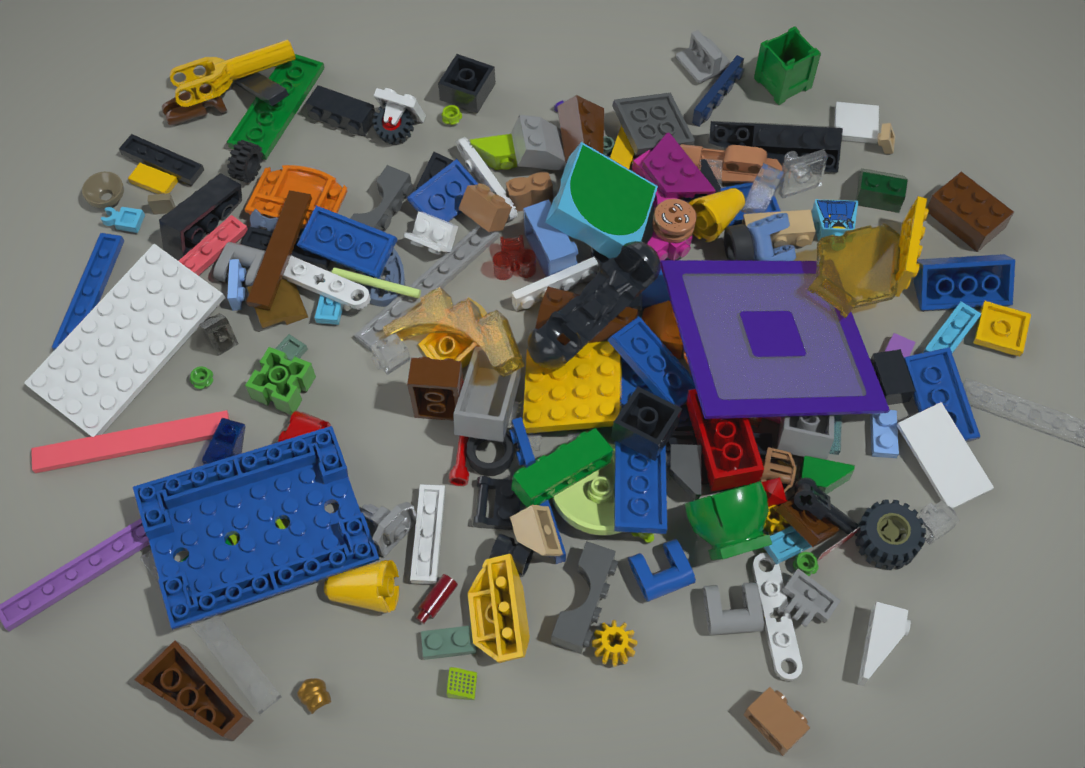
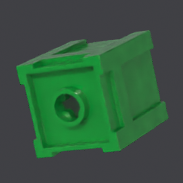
(786, 65)

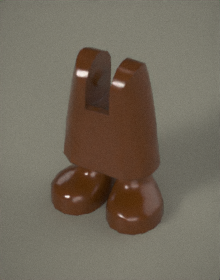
(177, 114)

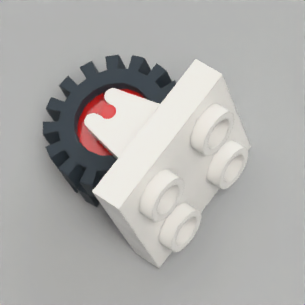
(397, 115)

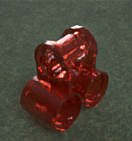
(514, 256)

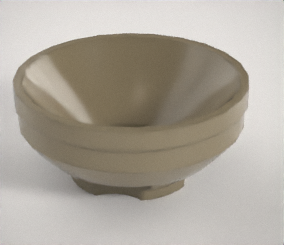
(100, 184)

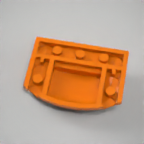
(275, 185)

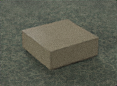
(161, 203)

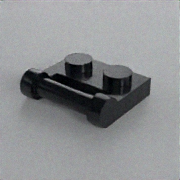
(505, 505)

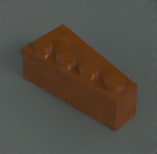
(580, 123)
(191, 688)

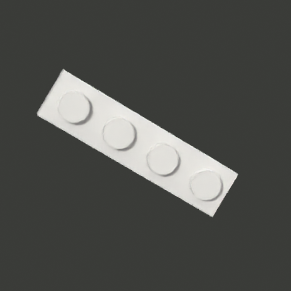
(563, 280)
(428, 534)

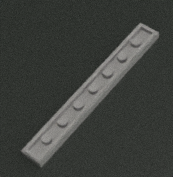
(436, 276)

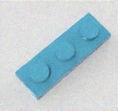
(954, 328)

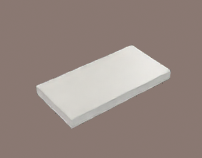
(944, 456)

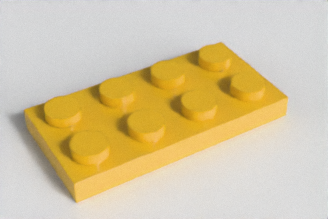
(910, 236)

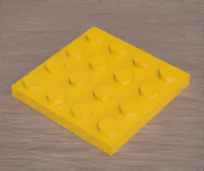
(578, 394)

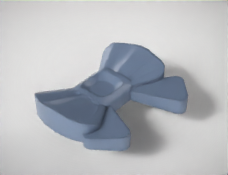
(258, 221)

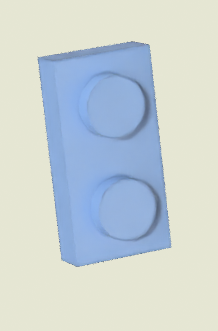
(236, 291)
(884, 434)

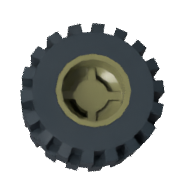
(890, 534)

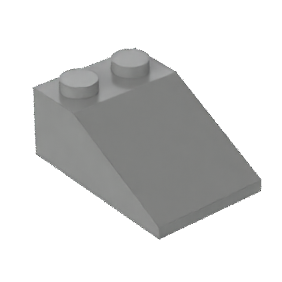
(538, 143)

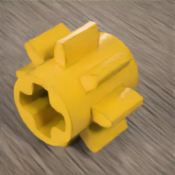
(773, 525)

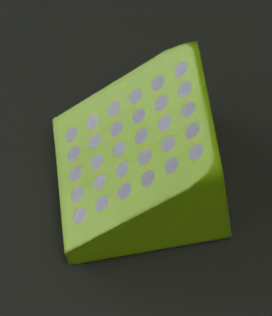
(461, 684)

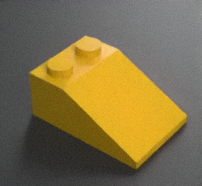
(450, 345)

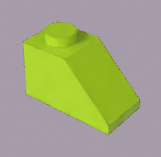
(496, 151)

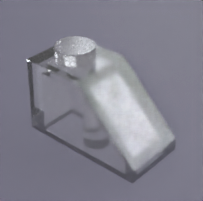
(763, 190)

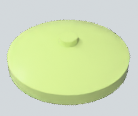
(590, 501)

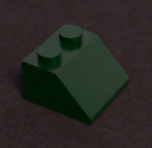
(881, 190)

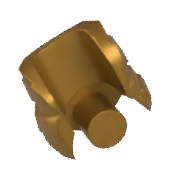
(313, 694)

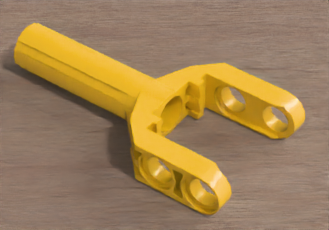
(222, 72)

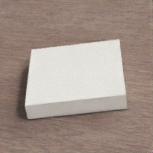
(858, 121)

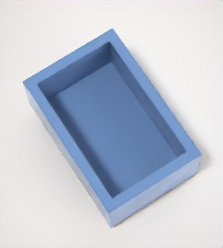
(551, 246)

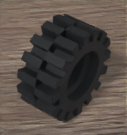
(245, 161)

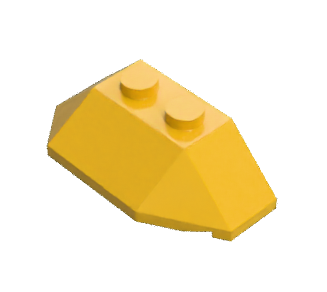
(499, 610)

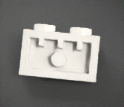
(433, 233)

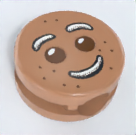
(674, 220)

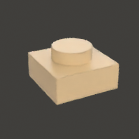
(886, 138)

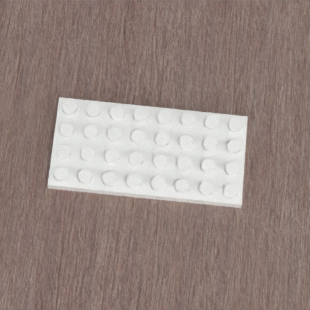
(124, 341)

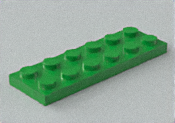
(267, 123)

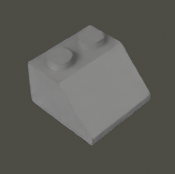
(806, 435)

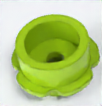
(451, 115)

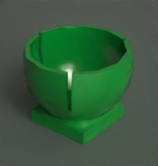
(731, 520)

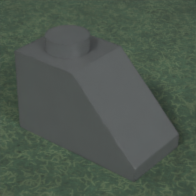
(685, 467)

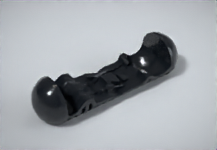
(601, 300)

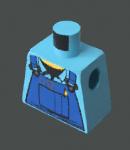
(833, 217)

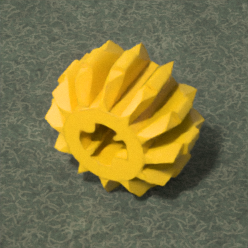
(619, 651)

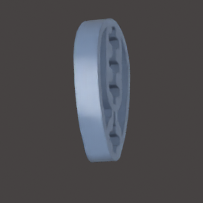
(395, 272)

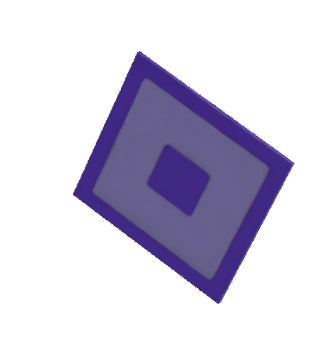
(768, 342)

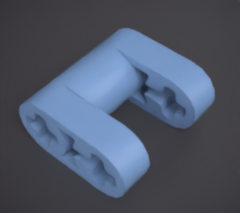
(762, 244)

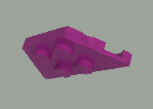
(675, 171)

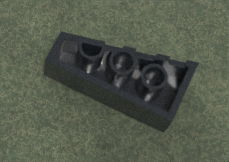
(199, 215)

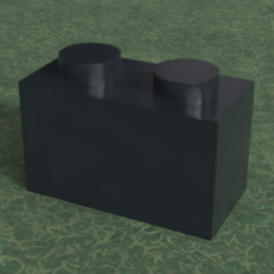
(893, 376)

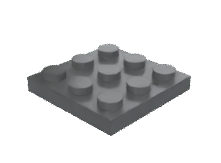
(649, 119)

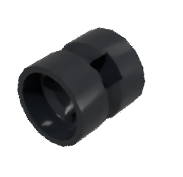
(520, 553)

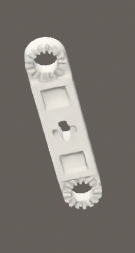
(476, 165)
(334, 287)
(780, 634)

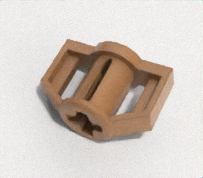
(773, 470)

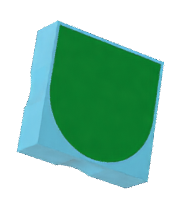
(601, 202)

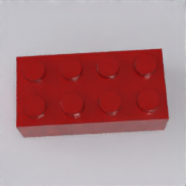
(726, 448)

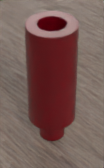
(436, 598)

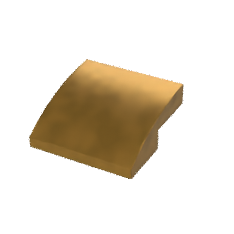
(285, 307)

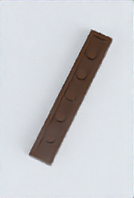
(279, 250)

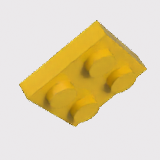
(1002, 328)

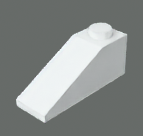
(884, 631)

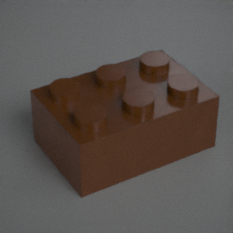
(969, 211)
(434, 387)

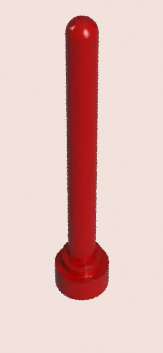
(459, 475)

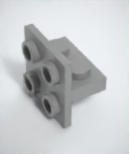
(702, 58)

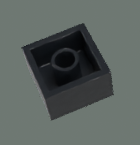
(467, 83)
(646, 423)

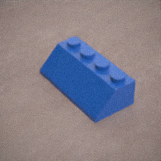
(968, 279)

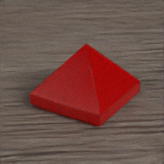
(774, 491)

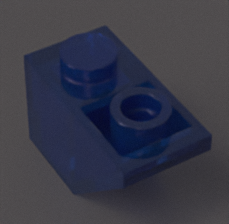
(226, 441)

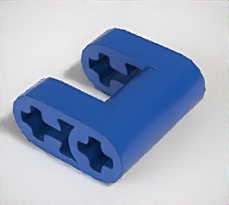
(666, 581)

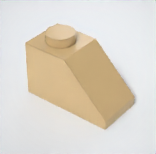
(537, 530)

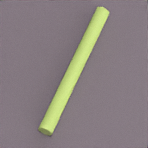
(378, 283)

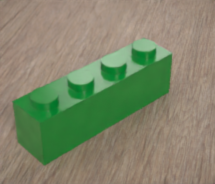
(562, 468)

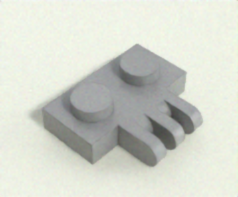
(809, 598)

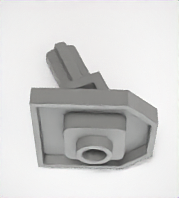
(390, 525)

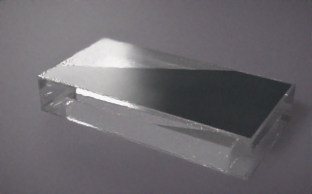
(713, 172)

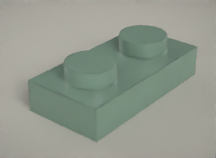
(447, 642)

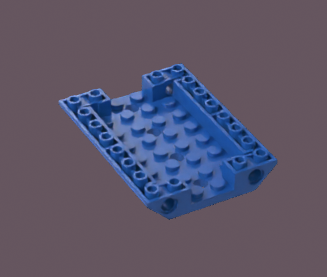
(245, 499)

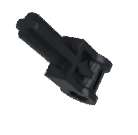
(818, 503)

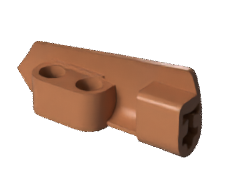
(739, 162)

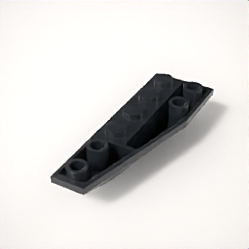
(780, 139)

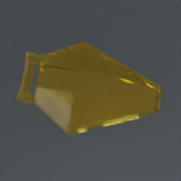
(857, 268)

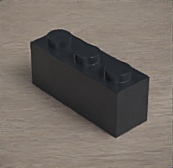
(340, 110)

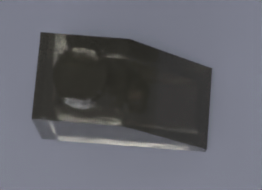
(219, 333)

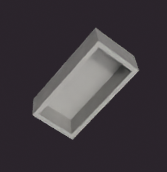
(485, 400)

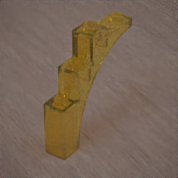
(463, 319)

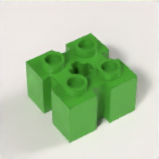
(280, 381)

